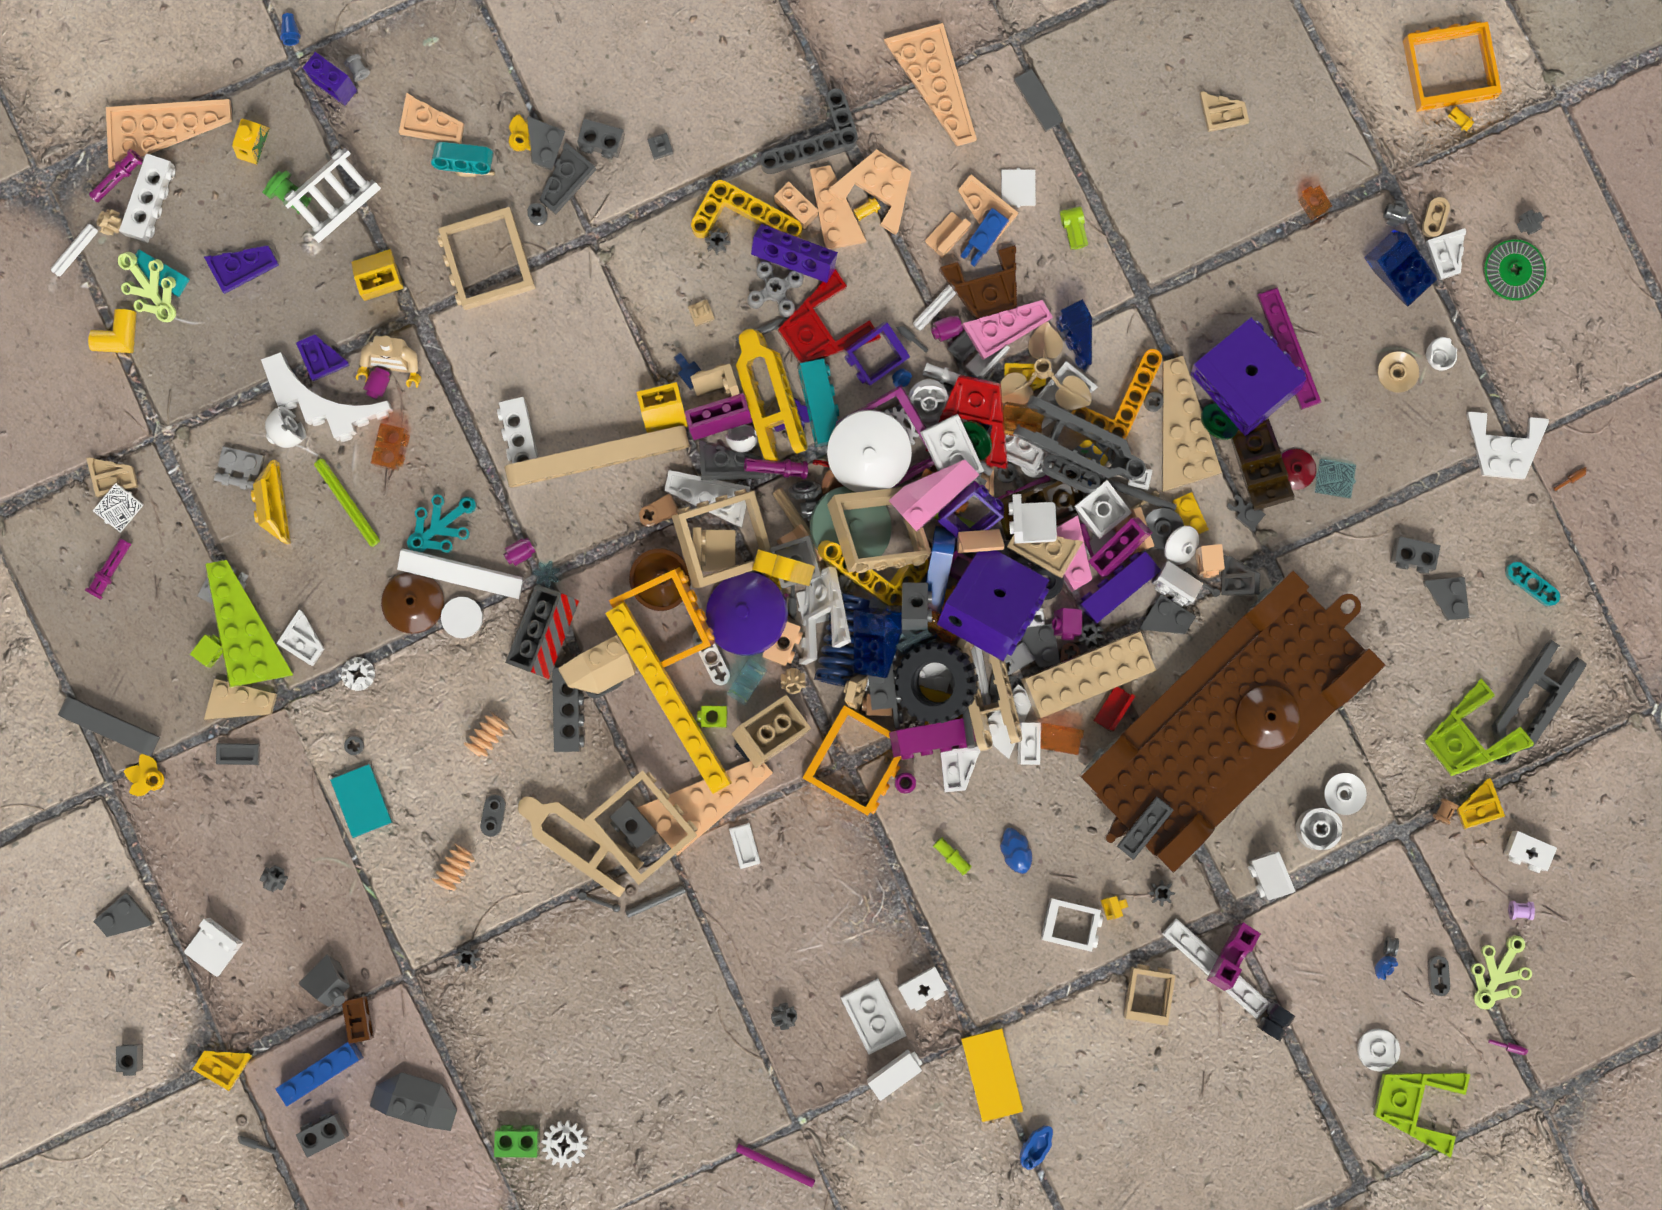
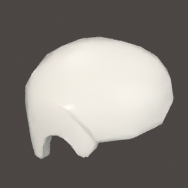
(1441, 354)
(741, 438)

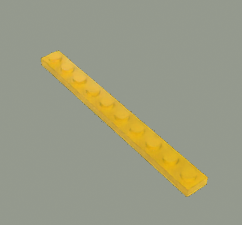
(668, 697)

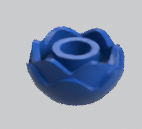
(1385, 967)

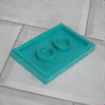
(361, 801)

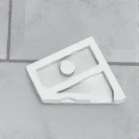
(1447, 253)
(301, 639)
(958, 767)

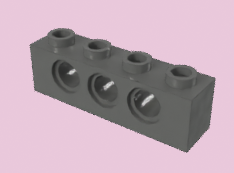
(560, 720)

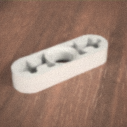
(713, 673)

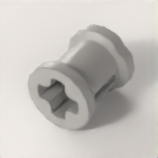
(357, 67)

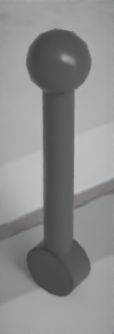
(1215, 592)
(583, 896)

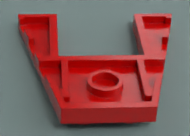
(808, 335)
(982, 403)

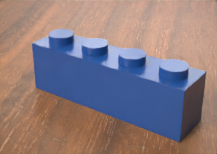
(319, 1073)

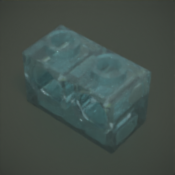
(747, 682)

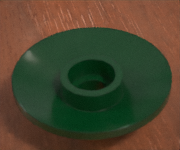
(1217, 422)
(979, 438)

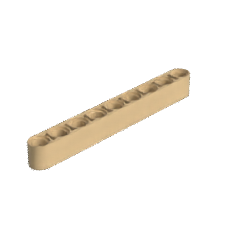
(596, 456)

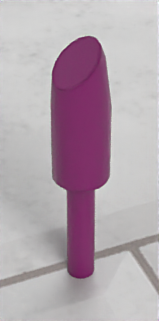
(1086, 538)
(1510, 1047)

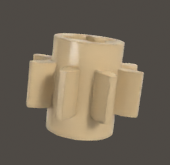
(109, 222)
(793, 680)

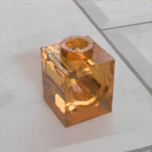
(1311, 210)

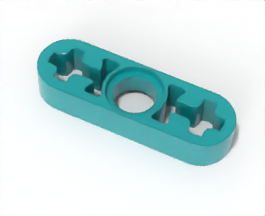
(1541, 582)

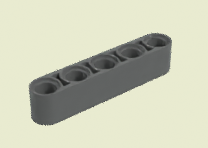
(108, 726)

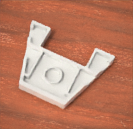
(1505, 455)

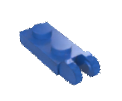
(985, 235)

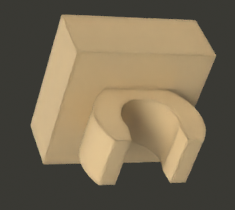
(701, 313)

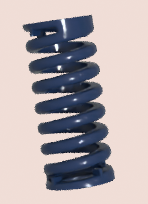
(824, 673)

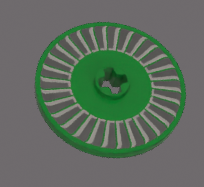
(1507, 283)

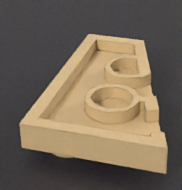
(1051, 556)

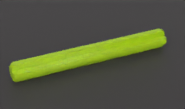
(347, 503)

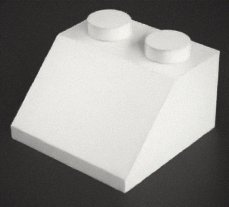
(1271, 876)

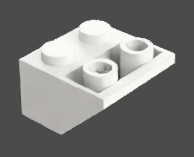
(1177, 584)

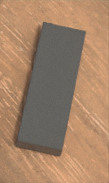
(1038, 100)
(1144, 828)

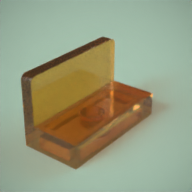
(1022, 415)
(1061, 738)

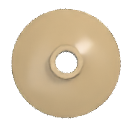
(1405, 365)

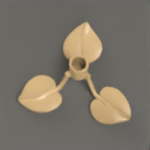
(1045, 344)

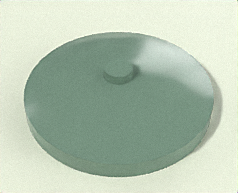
(868, 526)

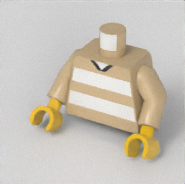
(389, 355)

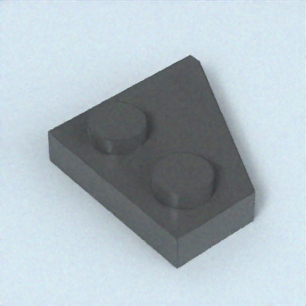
(122, 917)

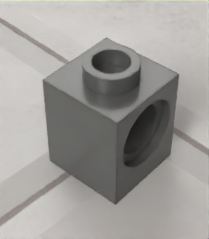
(133, 1050)

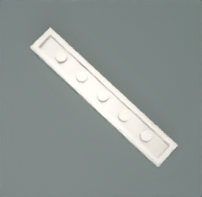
(460, 573)
(1205, 959)

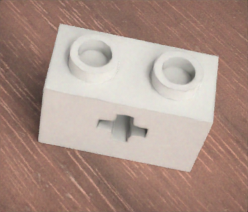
(1542, 852)
(911, 987)

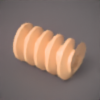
(486, 735)
(454, 868)

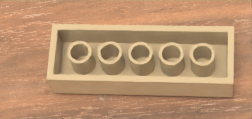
(1088, 674)

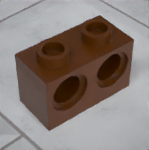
(357, 1019)

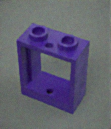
(327, 76)
(887, 332)
(955, 525)

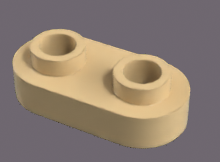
(1434, 218)

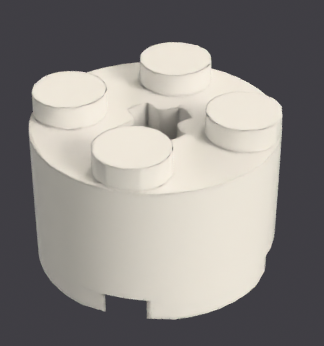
(1330, 829)

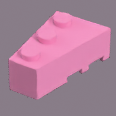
(1079, 571)

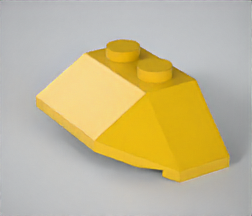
(270, 502)

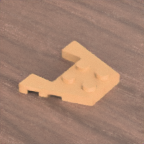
(883, 180)

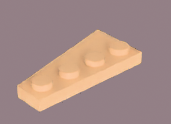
(835, 216)

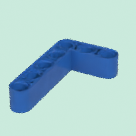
(939, 566)

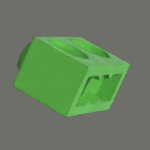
(517, 1148)

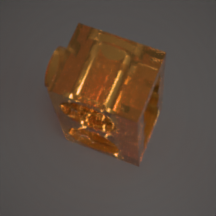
(384, 447)

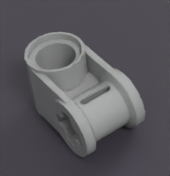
(1019, 659)

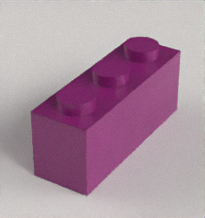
(718, 416)
(1120, 546)

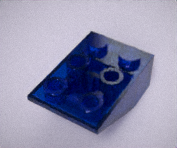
(1401, 267)
(1077, 327)
(875, 640)

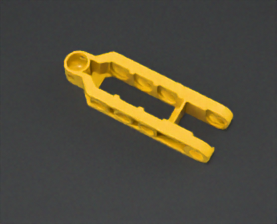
(753, 346)

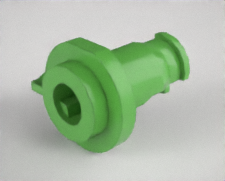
(280, 186)

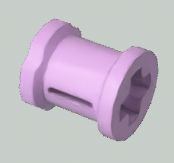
(1521, 910)

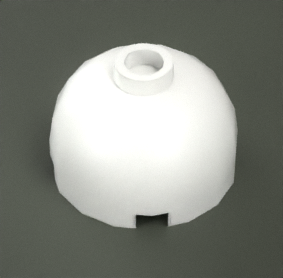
(929, 399)
(283, 429)

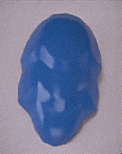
(1016, 851)
(1036, 1147)

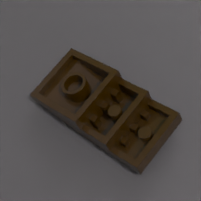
(1262, 467)
(1054, 491)

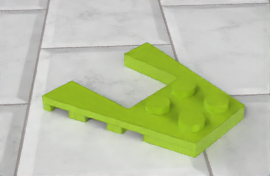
(1457, 746)
(1401, 1100)

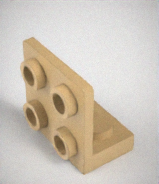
(715, 379)
(714, 549)

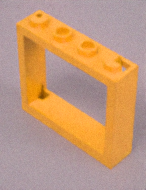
(1457, 98)
(689, 598)
(881, 788)

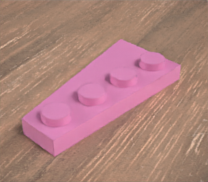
(998, 330)

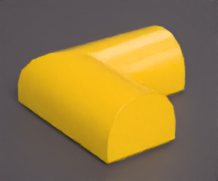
(120, 339)

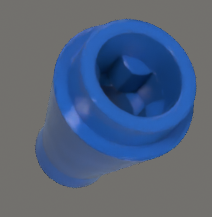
(289, 30)

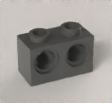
(603, 133)
(1415, 551)
(324, 1138)

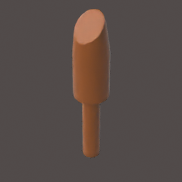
(1572, 478)

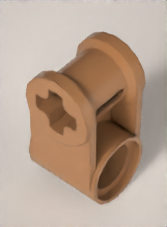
(662, 510)

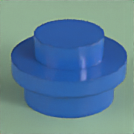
(901, 377)

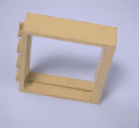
(498, 294)
(872, 499)
(687, 545)
(675, 811)

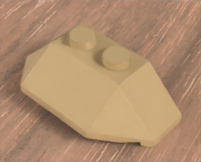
(599, 667)

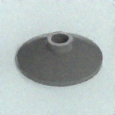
(1158, 518)

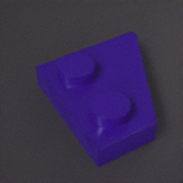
(319, 357)

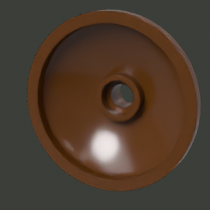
(650, 566)
(422, 613)
(1254, 721)

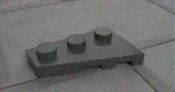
(568, 177)

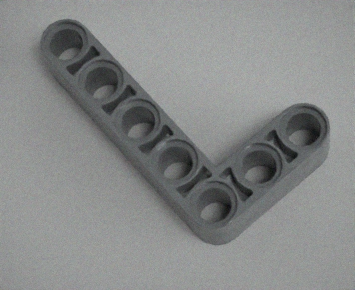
(817, 142)

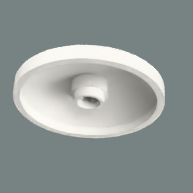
(869, 451)

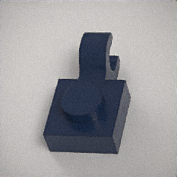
(687, 369)

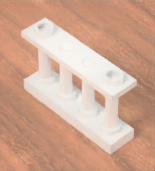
(351, 202)

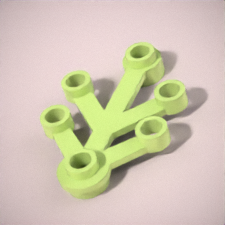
(149, 289)
(1498, 974)

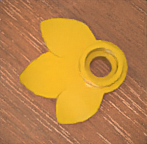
(519, 130)
(142, 774)

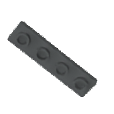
(884, 696)

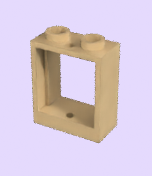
(1162, 1019)

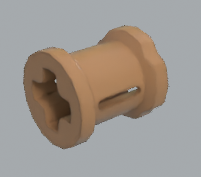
(1445, 811)

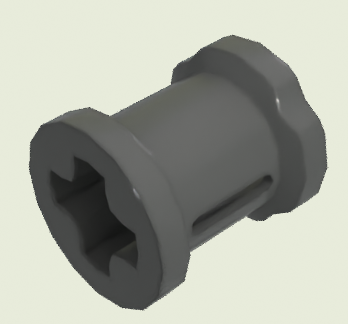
(538, 221)

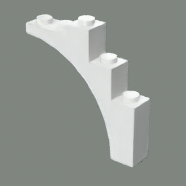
(341, 417)

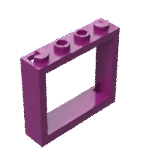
(915, 419)

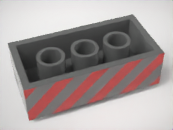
(542, 631)

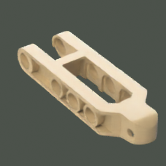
(1005, 704)
(537, 812)

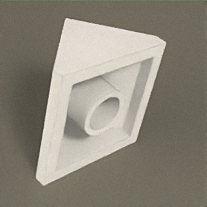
(1102, 509)

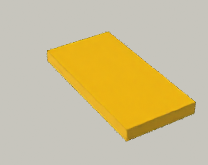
(992, 1075)

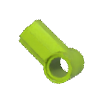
(1073, 222)

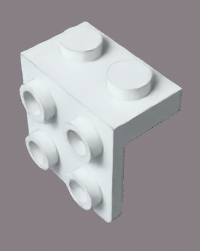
(1032, 521)

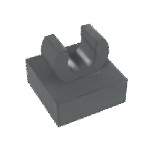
(660, 146)

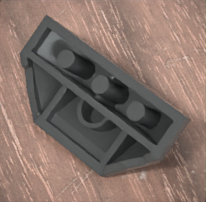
(415, 1101)

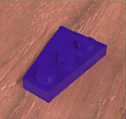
(240, 267)

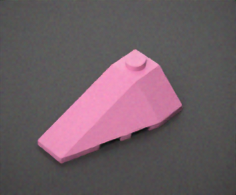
(929, 495)

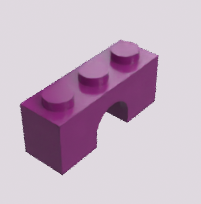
(1239, 944)

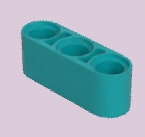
(462, 158)
(181, 281)

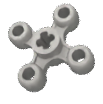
(771, 282)

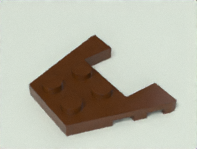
(988, 293)

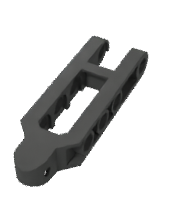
(1124, 462)
(1557, 691)

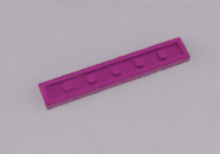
(1287, 341)

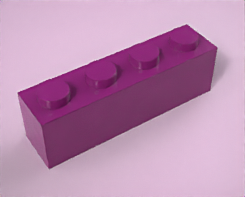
(928, 738)

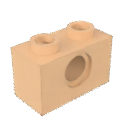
(795, 205)
(1209, 560)
(784, 656)

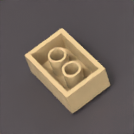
(771, 731)

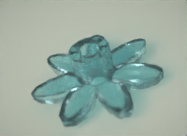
(551, 572)

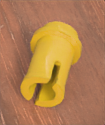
(1461, 119)
(866, 209)

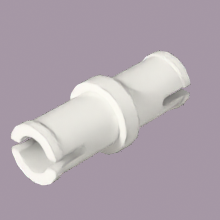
(941, 374)

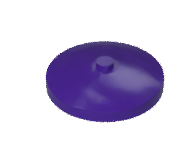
(747, 614)

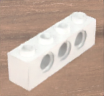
(151, 167)
(508, 410)

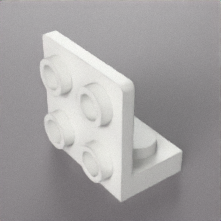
(213, 947)

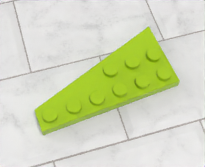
(245, 642)

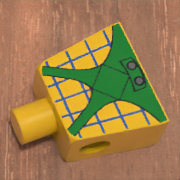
(249, 138)

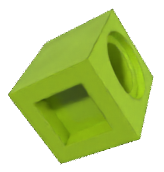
(207, 650)
(722, 716)

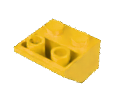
(376, 275)
(662, 407)

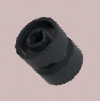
(1276, 1021)

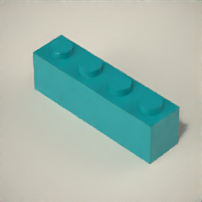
(819, 399)

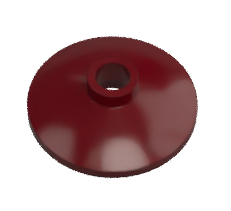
(1307, 473)

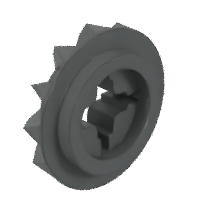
(805, 490)

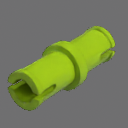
(952, 856)

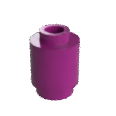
(946, 328)
(377, 383)
(519, 551)
(911, 779)

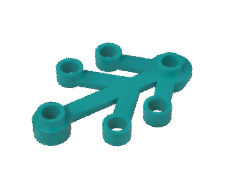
(438, 526)

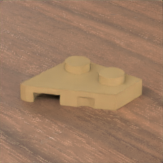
(1223, 112)
(106, 474)
(855, 691)

